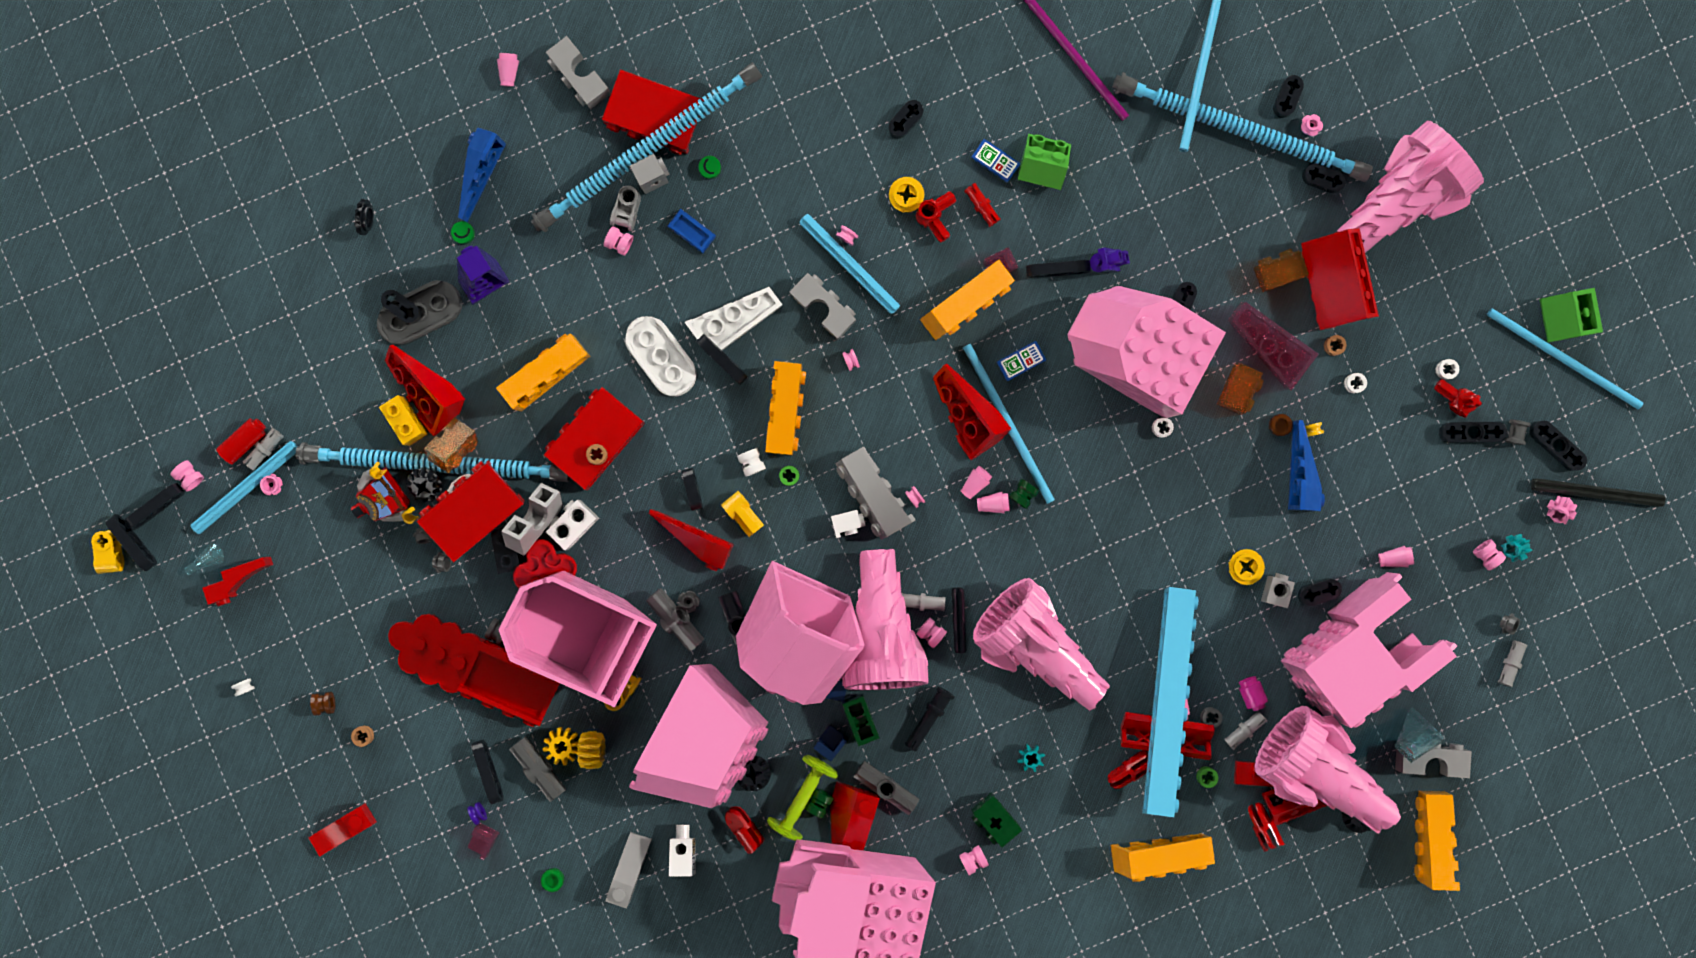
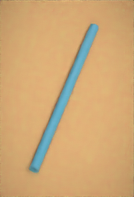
(1200, 74)
(1564, 358)
(1013, 432)

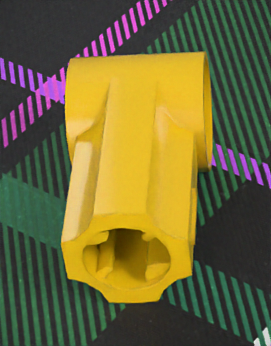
(739, 509)

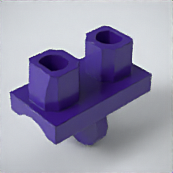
(1109, 260)

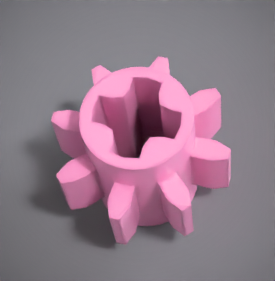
(1561, 509)

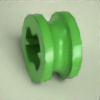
(784, 480)
(1203, 771)

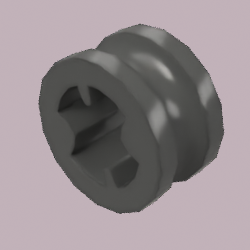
(1214, 711)

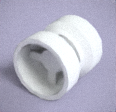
(751, 462)

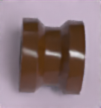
(322, 703)

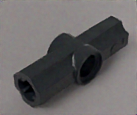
(732, 610)

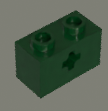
(860, 719)
(1007, 826)

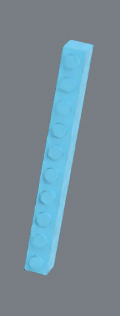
(1169, 702)

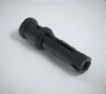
(934, 709)

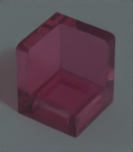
(1006, 259)
(483, 840)

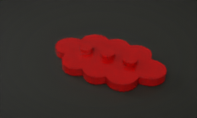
(542, 562)
(433, 650)

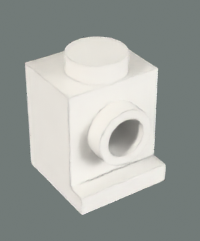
(847, 523)

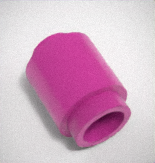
(1253, 693)

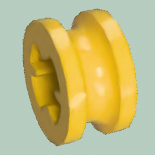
(1314, 429)

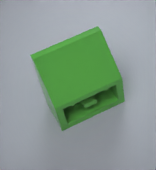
(1044, 161)
(1571, 315)

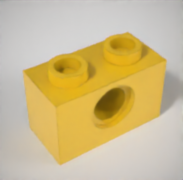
(403, 420)

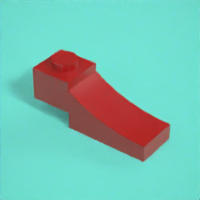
(233, 578)
(342, 829)

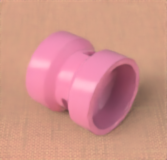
(618, 241)
(187, 476)
(1489, 554)
(931, 632)
(973, 860)

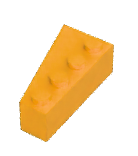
(967, 300)
(543, 372)
(784, 408)
(1435, 841)
(1163, 856)

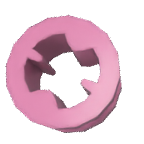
(847, 235)
(851, 360)
(915, 497)

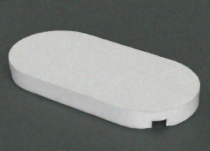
(660, 356)

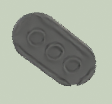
(439, 306)

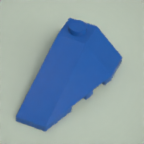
(481, 158)
(1304, 484)

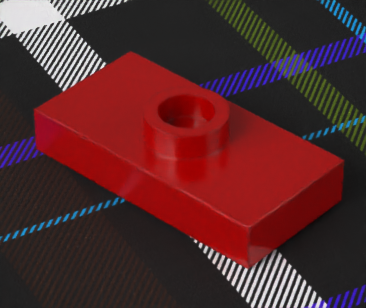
(1246, 774)

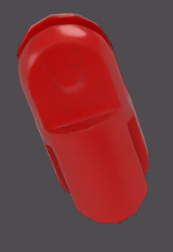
(1129, 771)
(1264, 827)
(743, 829)

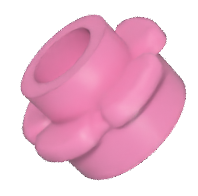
(1307, 129)
(265, 484)

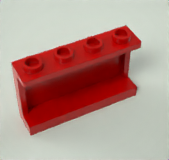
(644, 106)
(1339, 279)
(600, 422)
(469, 510)
(506, 684)

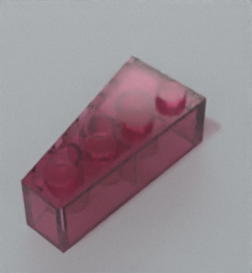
(1276, 347)

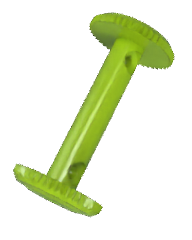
(785, 826)

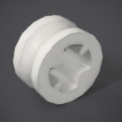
(1455, 369)
(1363, 383)
(1169, 425)
(242, 687)

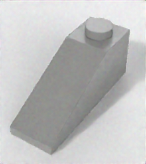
(628, 870)

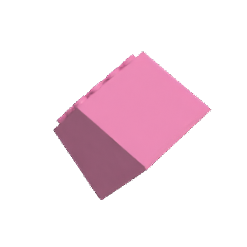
(1144, 347)
(576, 635)
(798, 636)
(700, 741)

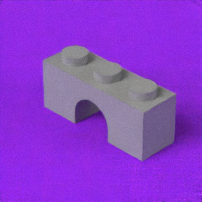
(589, 89)
(810, 290)
(543, 507)
(1453, 761)

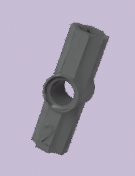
(675, 619)
(537, 769)
(897, 796)

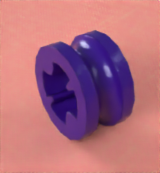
(477, 813)

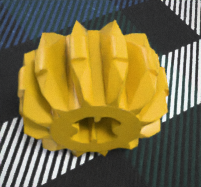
(555, 739)
(591, 750)

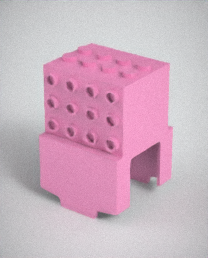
(1349, 668)
(852, 902)

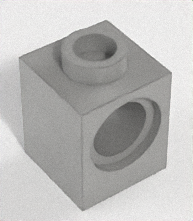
(1284, 598)

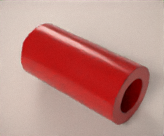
(241, 440)

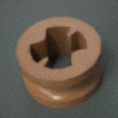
(1342, 343)
(596, 447)
(364, 729)

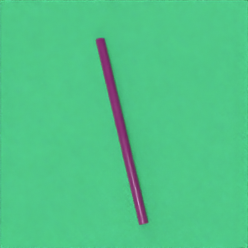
(1078, 60)

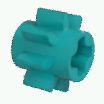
(1516, 547)
(1029, 751)

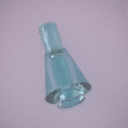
(210, 556)

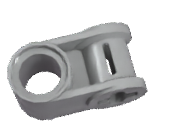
(625, 209)

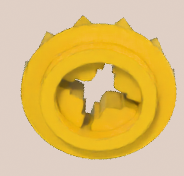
(900, 186)
(1257, 567)

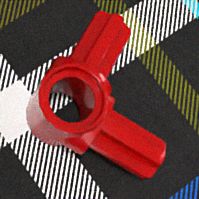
(936, 208)
(1461, 400)

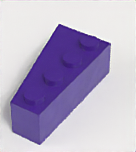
(479, 273)

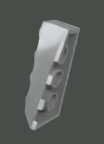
(873, 494)

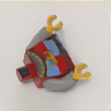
(382, 497)

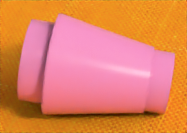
(507, 68)
(976, 481)
(994, 503)
(1397, 557)

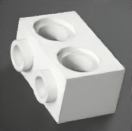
(575, 528)

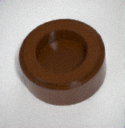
(1280, 425)

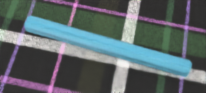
(848, 263)
(244, 488)

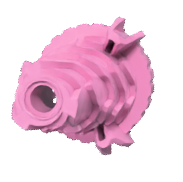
(1424, 177)
(1025, 631)
(891, 649)
(1310, 761)

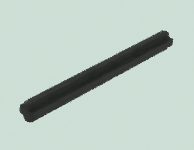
(1598, 492)

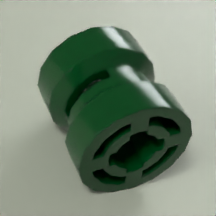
(1024, 493)
(819, 802)

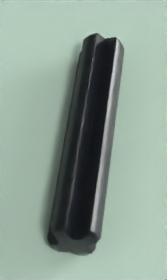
(959, 626)

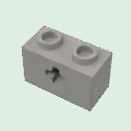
(650, 173)

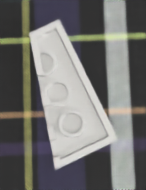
(736, 318)

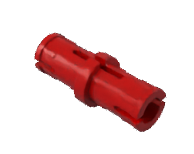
(982, 205)

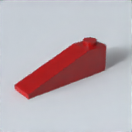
(432, 394)
(975, 419)
(702, 544)
(852, 815)

